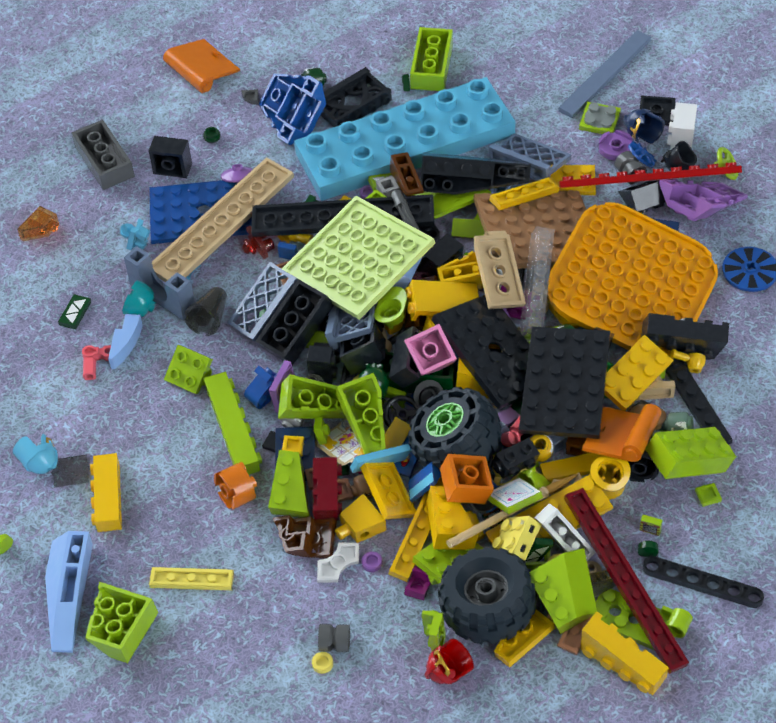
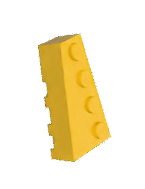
(622, 655)

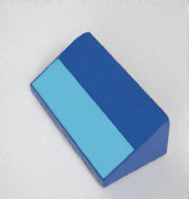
(422, 481)

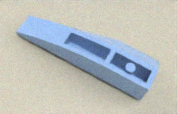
(66, 585)

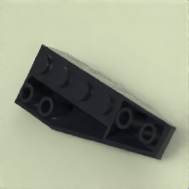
(467, 174)

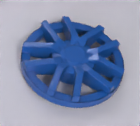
(642, 154)

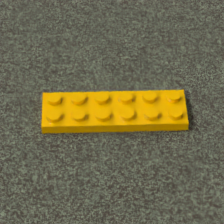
(557, 500)

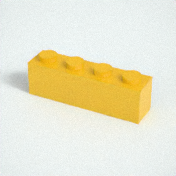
(107, 492)

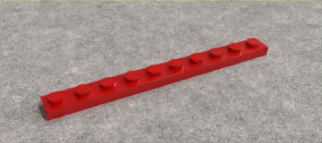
(658, 174)

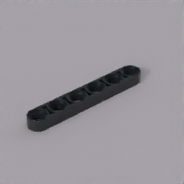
(703, 579)

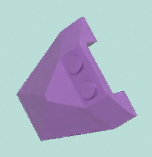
(699, 200)

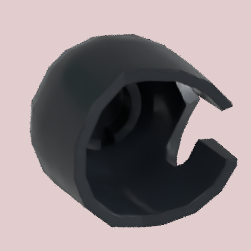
(680, 156)

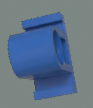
(258, 390)

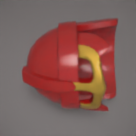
(449, 663)

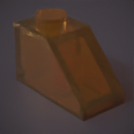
(38, 224)

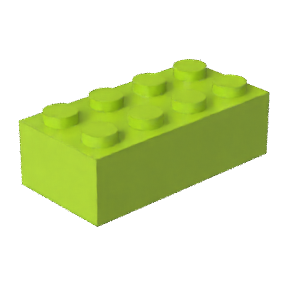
(431, 59)
(690, 452)

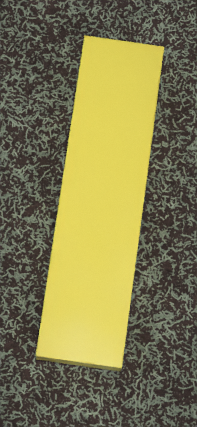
(191, 578)

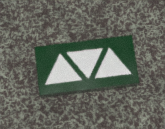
(74, 311)
(539, 549)

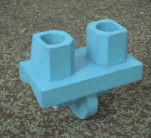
(136, 235)

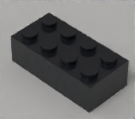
(295, 322)

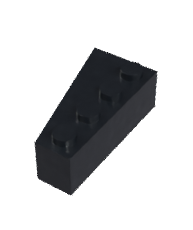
(686, 335)

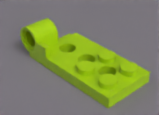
(676, 620)

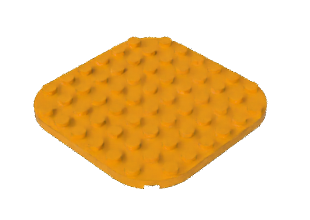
(624, 268)

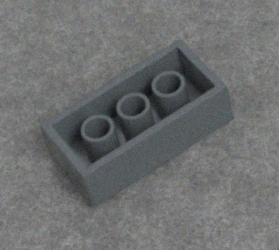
(103, 154)

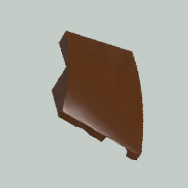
(305, 534)

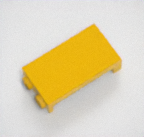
(433, 297)

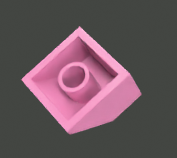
(430, 350)

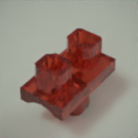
(256, 243)

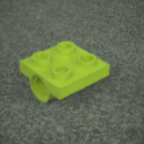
(188, 369)

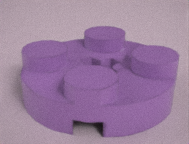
(609, 139)

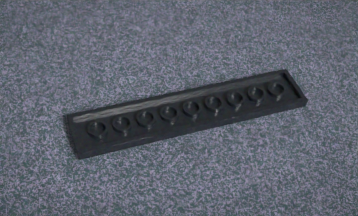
(314, 216)

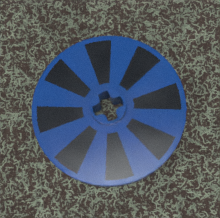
(753, 280)

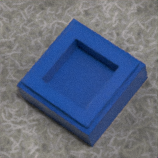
(287, 250)

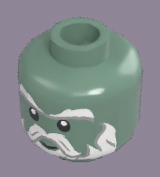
(678, 421)

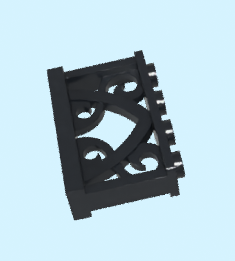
(369, 103)

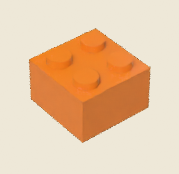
(466, 479)

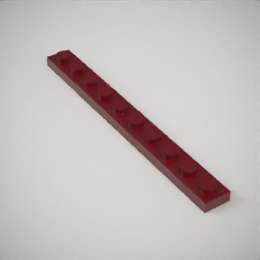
(626, 580)

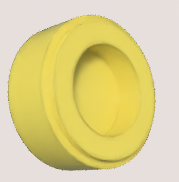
(322, 662)

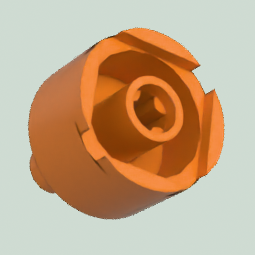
(235, 485)

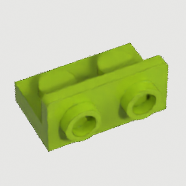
(434, 628)

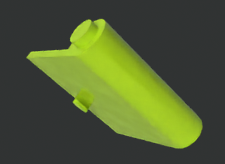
(448, 203)

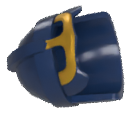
(644, 125)

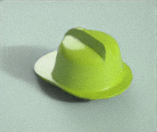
(391, 307)

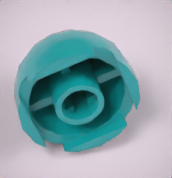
(140, 300)

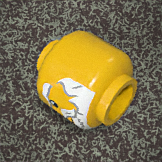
(545, 442)

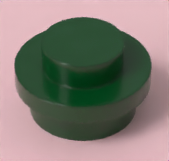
(211, 134)

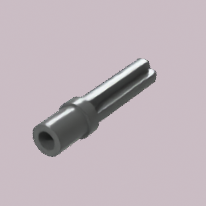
(402, 206)

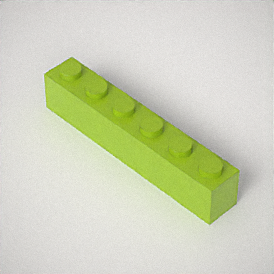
(231, 421)

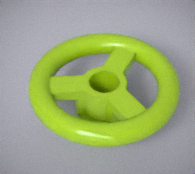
(728, 159)

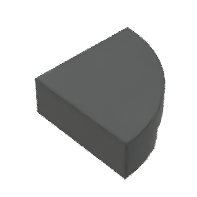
(251, 96)

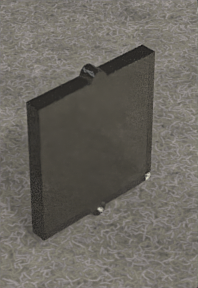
(71, 471)

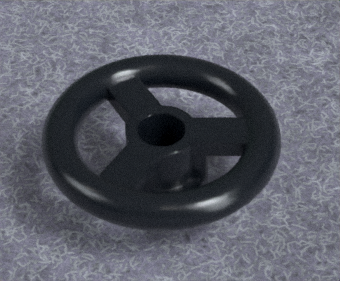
(393, 402)

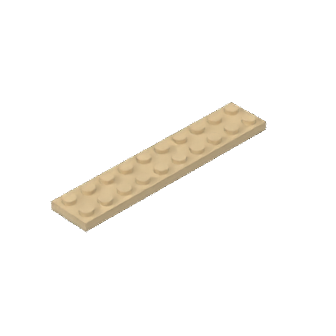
(221, 220)

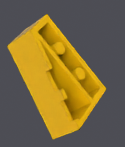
(447, 520)

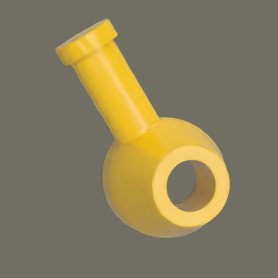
(694, 361)

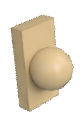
(658, 390)

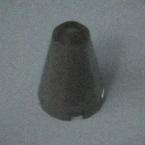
(206, 312)

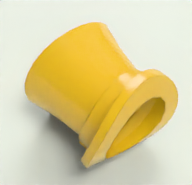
(610, 475)

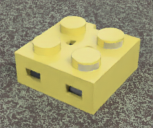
(517, 535)

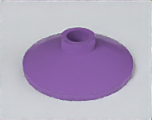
(235, 173)

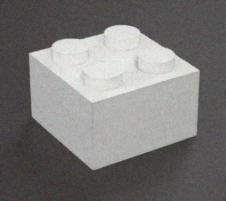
(683, 124)

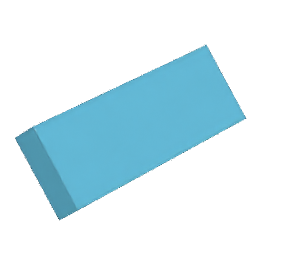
(393, 454)

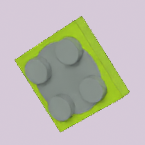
(599, 118)

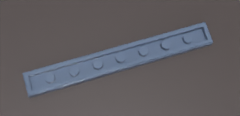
(604, 74)

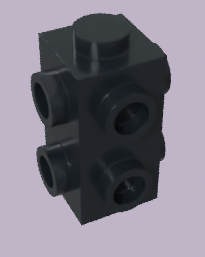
(515, 458)

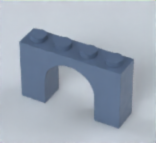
(172, 295)

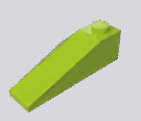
(363, 409)

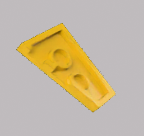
(513, 649)

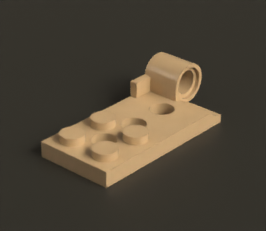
(501, 243)

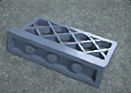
(539, 169)
(271, 307)
(336, 326)

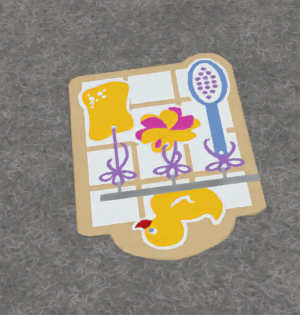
(342, 444)

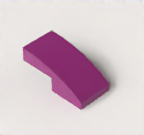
(413, 588)

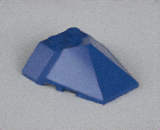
(293, 105)

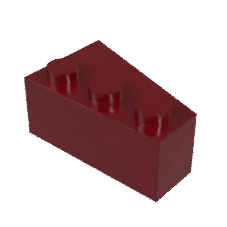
(326, 488)

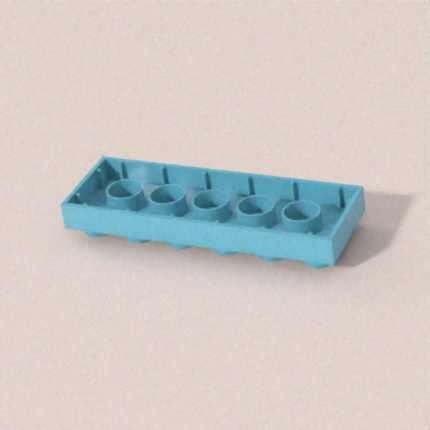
(439, 124)

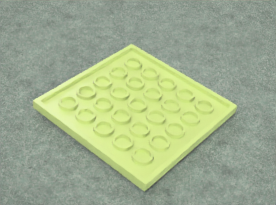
(359, 256)

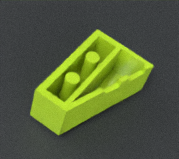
(289, 487)

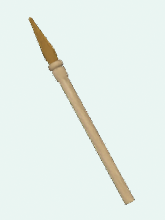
(552, 488)

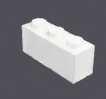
(562, 531)

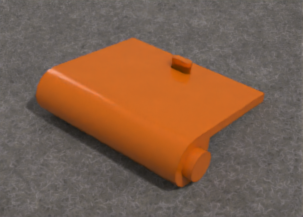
(199, 63)
(624, 433)

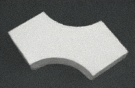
(330, 568)

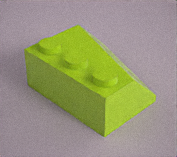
(566, 589)
(119, 621)

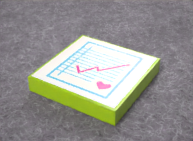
(515, 495)

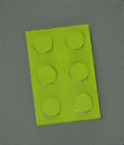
(436, 560)

